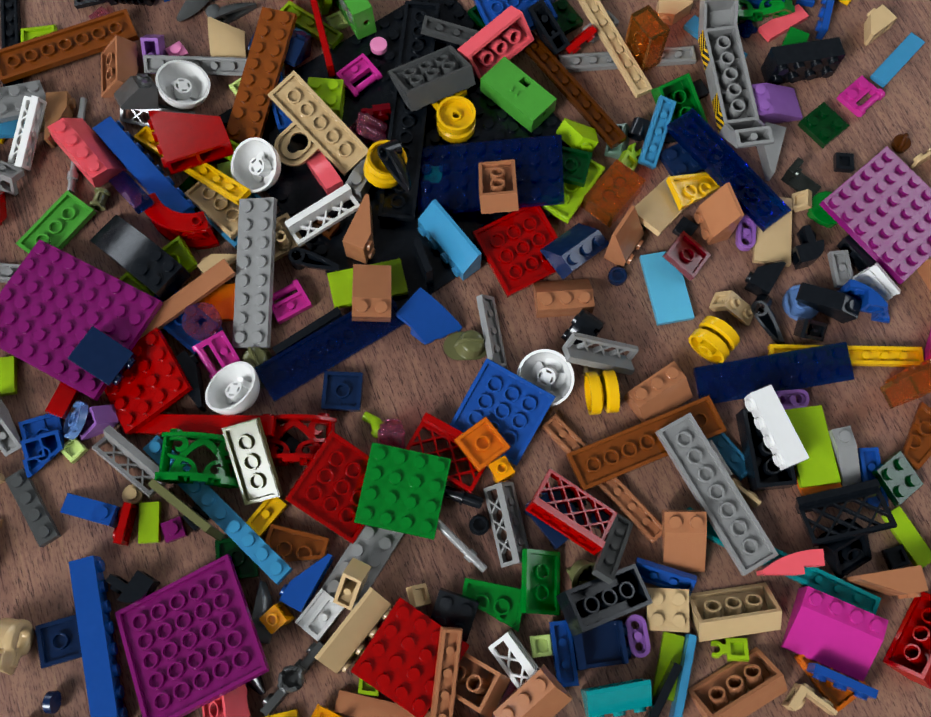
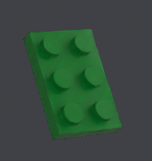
(540, 582)

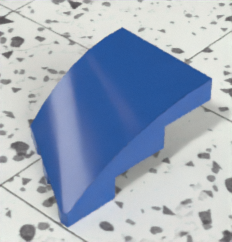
(871, 300)
(427, 318)
(41, 441)

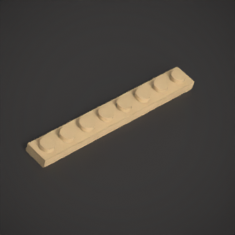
(616, 47)

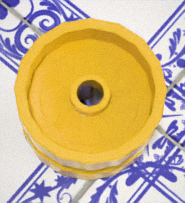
(456, 119)
(376, 171)
(714, 339)
(601, 392)

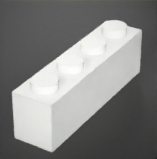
(775, 427)

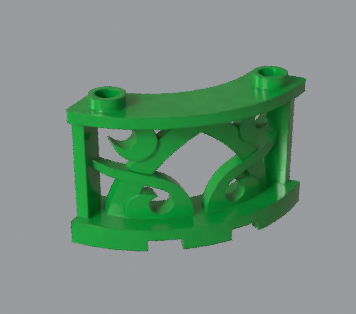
(777, 9)
(178, 476)

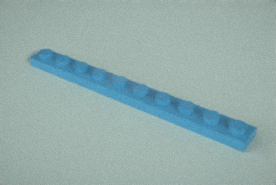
(228, 520)

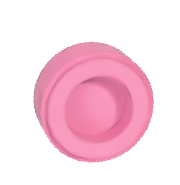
(378, 45)

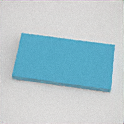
(666, 290)

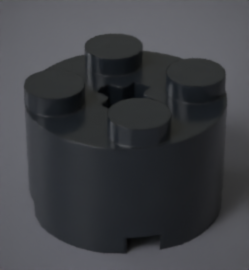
(584, 323)

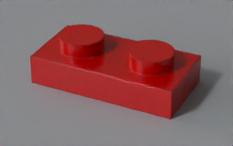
(587, 35)
(125, 525)

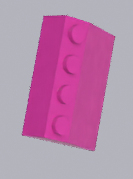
(834, 633)

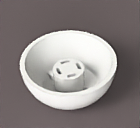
(182, 84)
(256, 164)
(536, 367)
(233, 389)

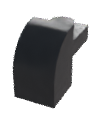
(809, 250)
(134, 590)

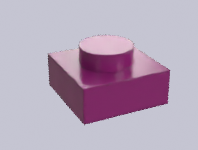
(174, 529)

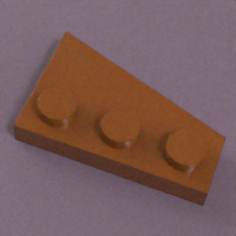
(918, 441)
(295, 544)

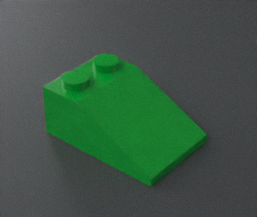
(683, 92)

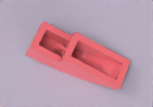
(324, 173)
(793, 563)

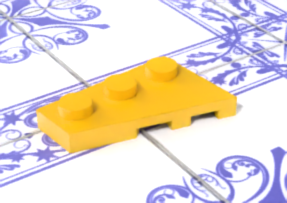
(691, 188)

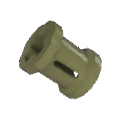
(100, 199)

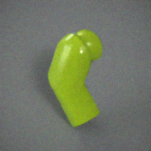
(374, 421)

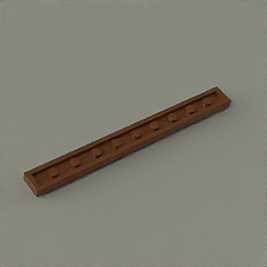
(575, 93)

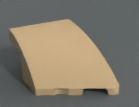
(226, 40)

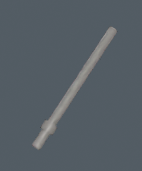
(73, 175)
(469, 554)

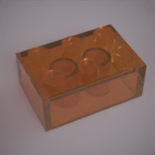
(646, 37)
(613, 193)
(908, 384)

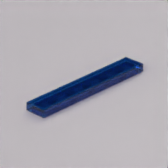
(131, 192)

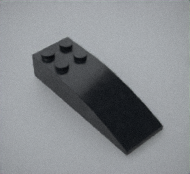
(141, 258)

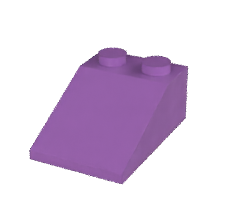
(776, 103)

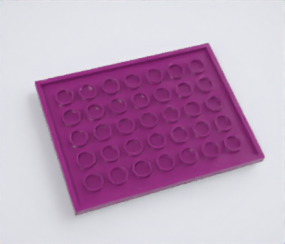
(55, 304)

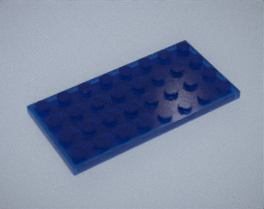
(452, 173)

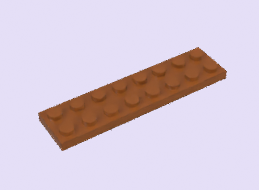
(64, 46)
(261, 74)
(637, 445)

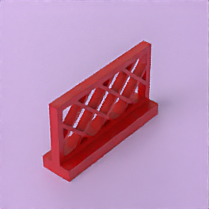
(449, 433)
(566, 523)

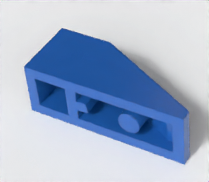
(91, 510)
(303, 587)

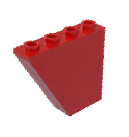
(188, 139)

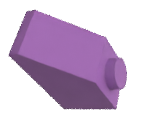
(152, 45)
(97, 420)

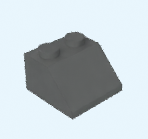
(137, 93)

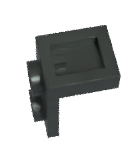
(797, 180)

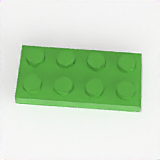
(58, 223)

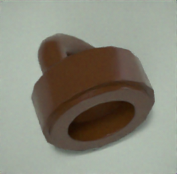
(901, 143)

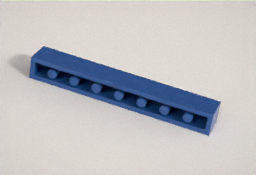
(142, 166)
(96, 638)

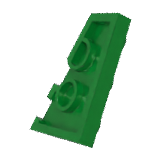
(496, 599)

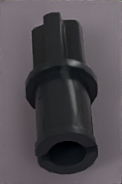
(463, 497)

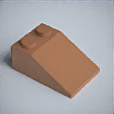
(498, 186)
(719, 215)
(359, 237)
(625, 239)
(371, 293)
(684, 539)
(902, 582)
(479, 685)

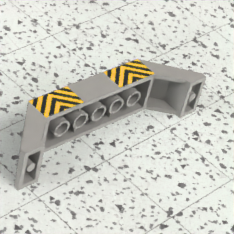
(729, 76)

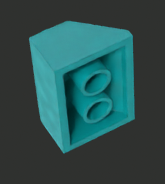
(617, 698)

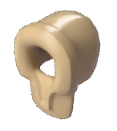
(15, 642)

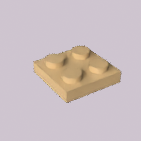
(668, 610)

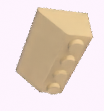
(734, 612)
(353, 632)

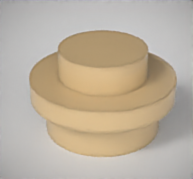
(132, 494)

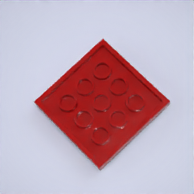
(514, 248)
(149, 384)
(332, 486)
(403, 658)

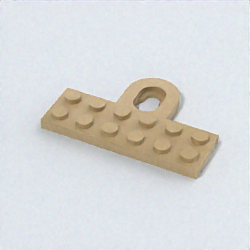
(318, 123)

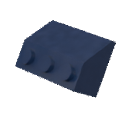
(298, 49)
(574, 249)

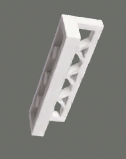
(28, 133)
(319, 209)
(521, 656)

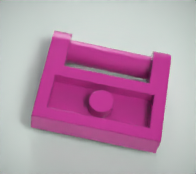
(356, 70)
(858, 91)
(291, 305)
(221, 349)

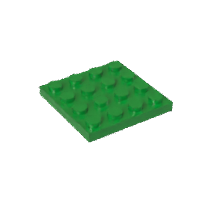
(403, 490)

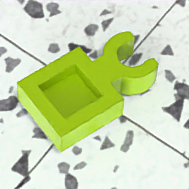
(629, 156)
(734, 648)

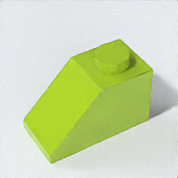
(578, 135)

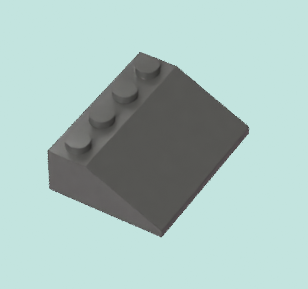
(432, 77)

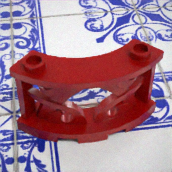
(191, 226)
(297, 420)

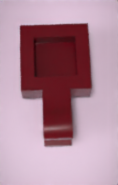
(380, 111)

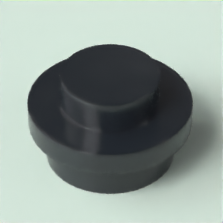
(479, 525)

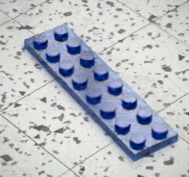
(727, 166)
(322, 352)
(782, 370)

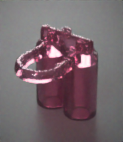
(369, 127)
(391, 433)

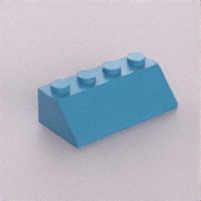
(449, 240)

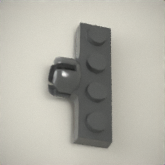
(291, 679)

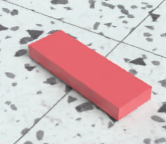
(780, 25)

